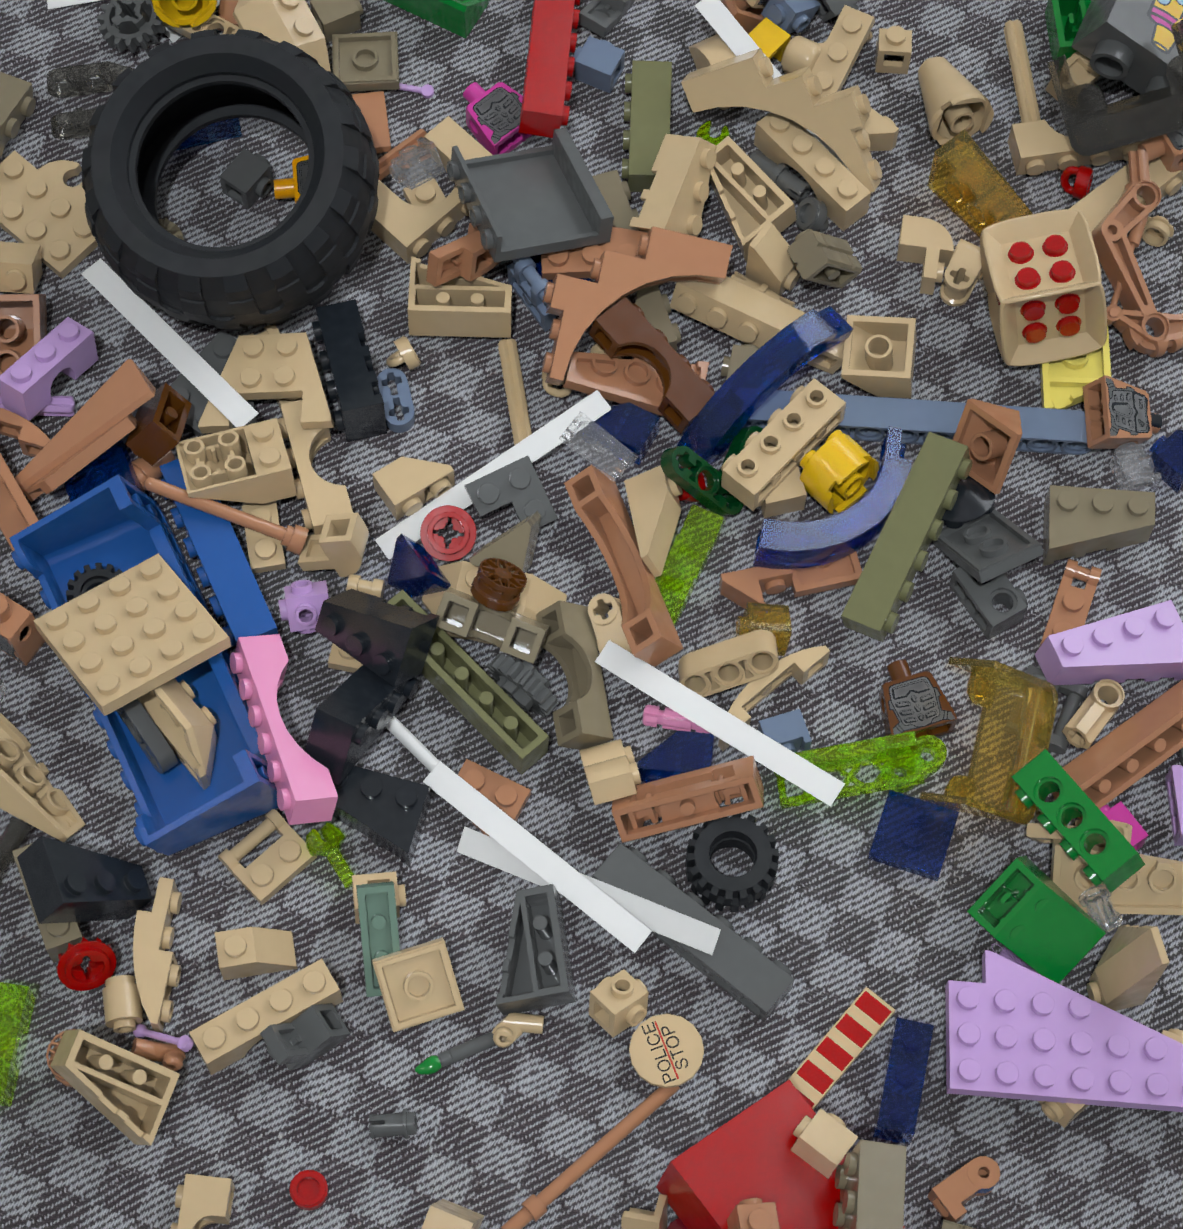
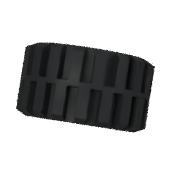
(724, 889)

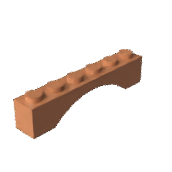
(644, 612)

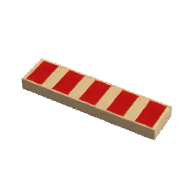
(841, 1046)

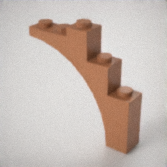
(665, 259)

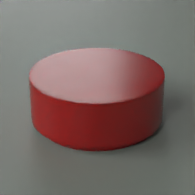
(309, 1190)

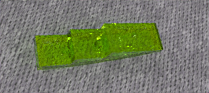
(688, 559)

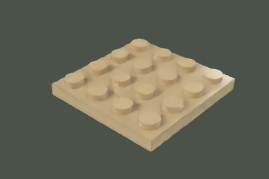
(132, 634)

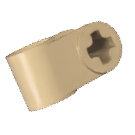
(961, 274)
(604, 627)

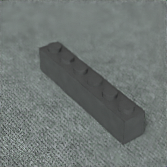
(735, 963)

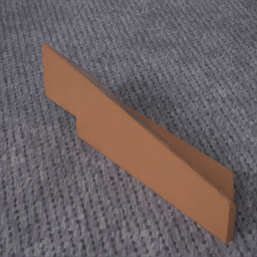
(89, 432)

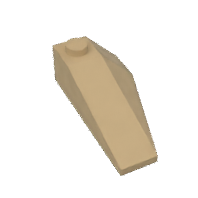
(1128, 967)

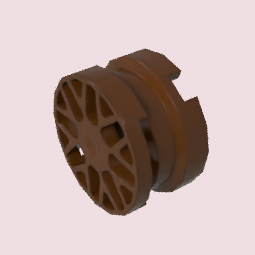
(497, 586)

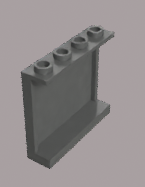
(532, 199)

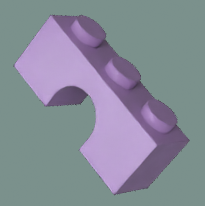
(28, 382)

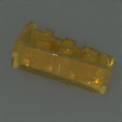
(973, 185)

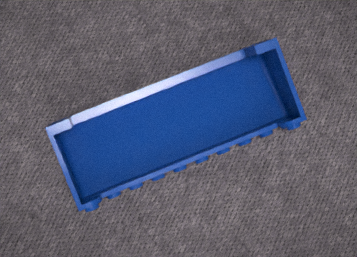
(123, 529)

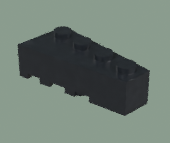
(351, 370)
(353, 719)

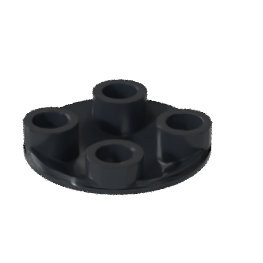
(971, 503)

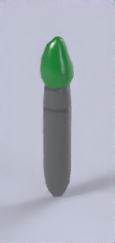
(436, 1062)

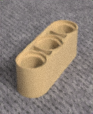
(729, 663)

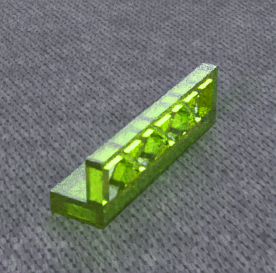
(856, 755)

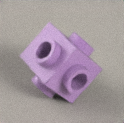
(303, 604)

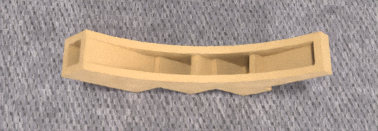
(796, 96)

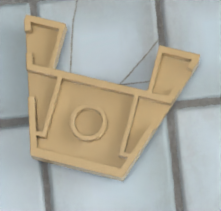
(273, 369)

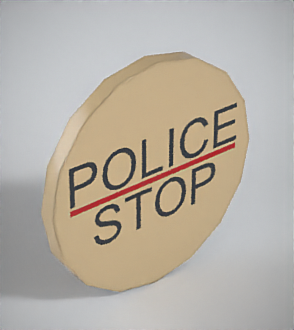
(666, 1050)

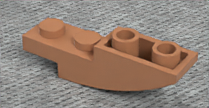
(459, 258)

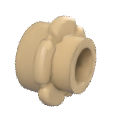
(1157, 231)

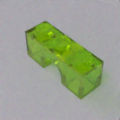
(15, 1017)

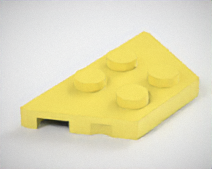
(1064, 379)

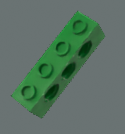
(1119, 857)

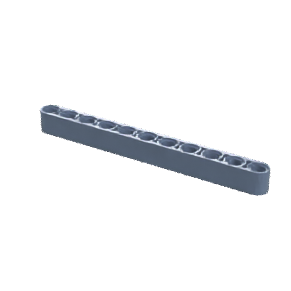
(869, 418)

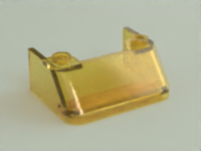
(1011, 732)

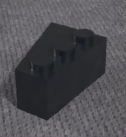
(378, 634)

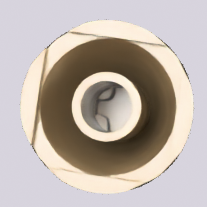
(951, 101)

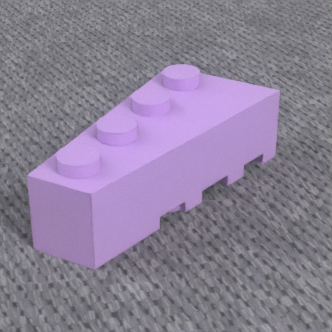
(1119, 648)

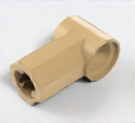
(1094, 713)

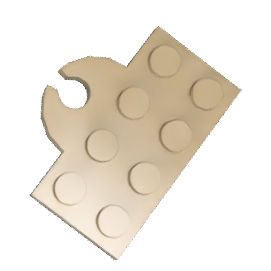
(46, 211)

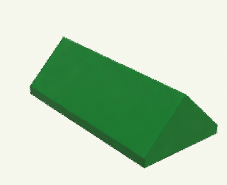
(452, 15)

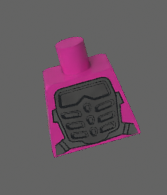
(494, 117)

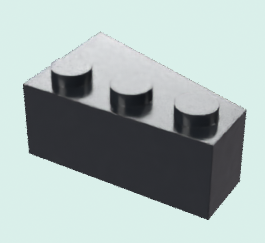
(384, 809)
(81, 884)

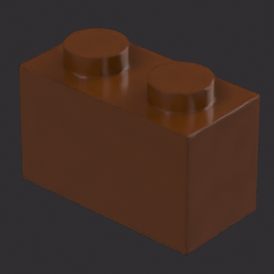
(159, 424)

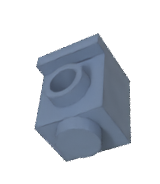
(788, 730)

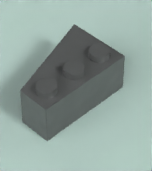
(537, 955)

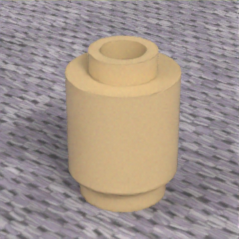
(122, 1004)

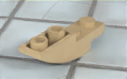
(154, 967)

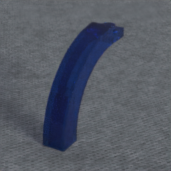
(759, 378)
(830, 539)

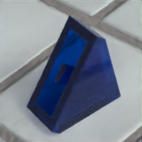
(415, 569)

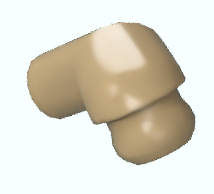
(514, 1026)

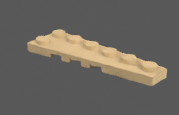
(1150, 891)

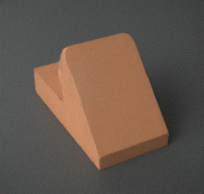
(750, 583)

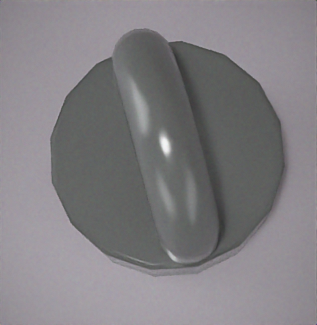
(812, 215)

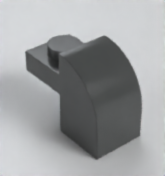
(306, 1037)

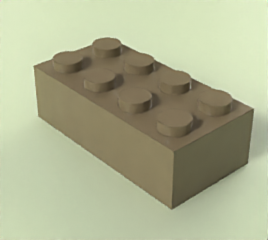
(871, 1187)

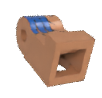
(971, 1180)

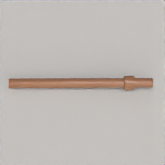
(535, 1206)

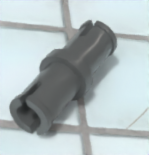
(782, 177)

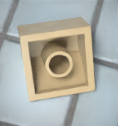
(880, 355)

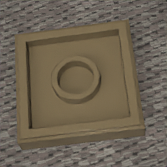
(366, 60)

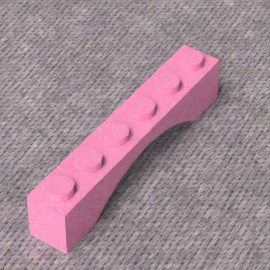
(301, 782)

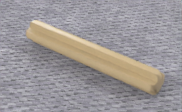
(1021, 71)
(514, 389)

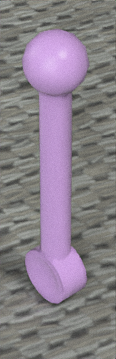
(427, 90)
(184, 1043)

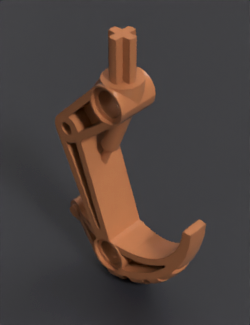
(1122, 269)

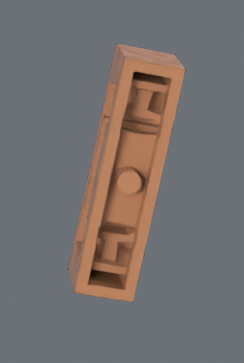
(689, 799)

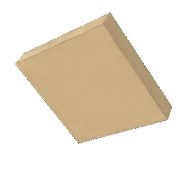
(418, 984)

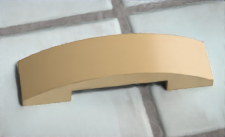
(800, 665)

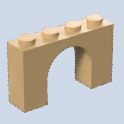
(414, 228)

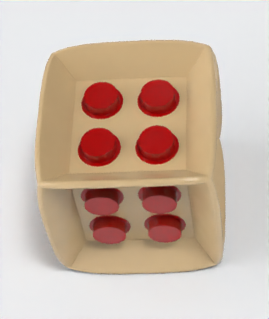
(1044, 287)

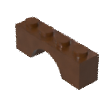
(628, 333)

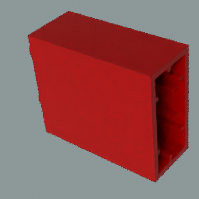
(748, 1161)

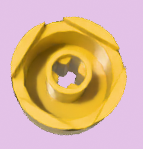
(837, 472)

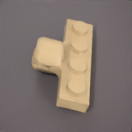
(834, 57)

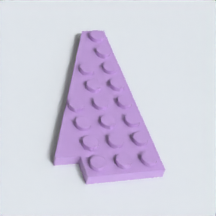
(1050, 1044)

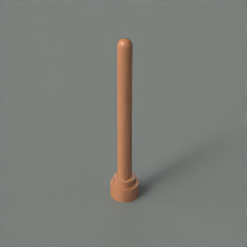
(291, 537)

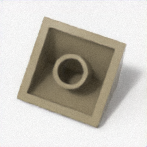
(514, 545)

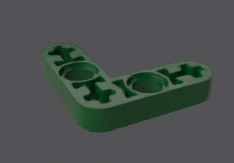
(688, 478)

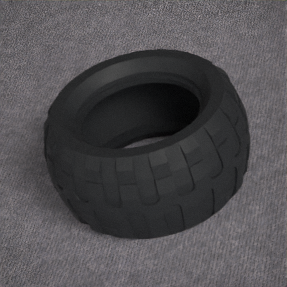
(185, 91)

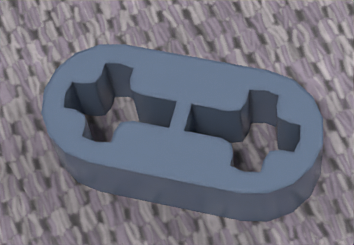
(402, 398)

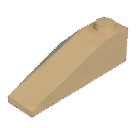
(27, 791)

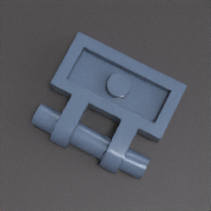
(530, 289)

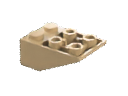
(238, 464)

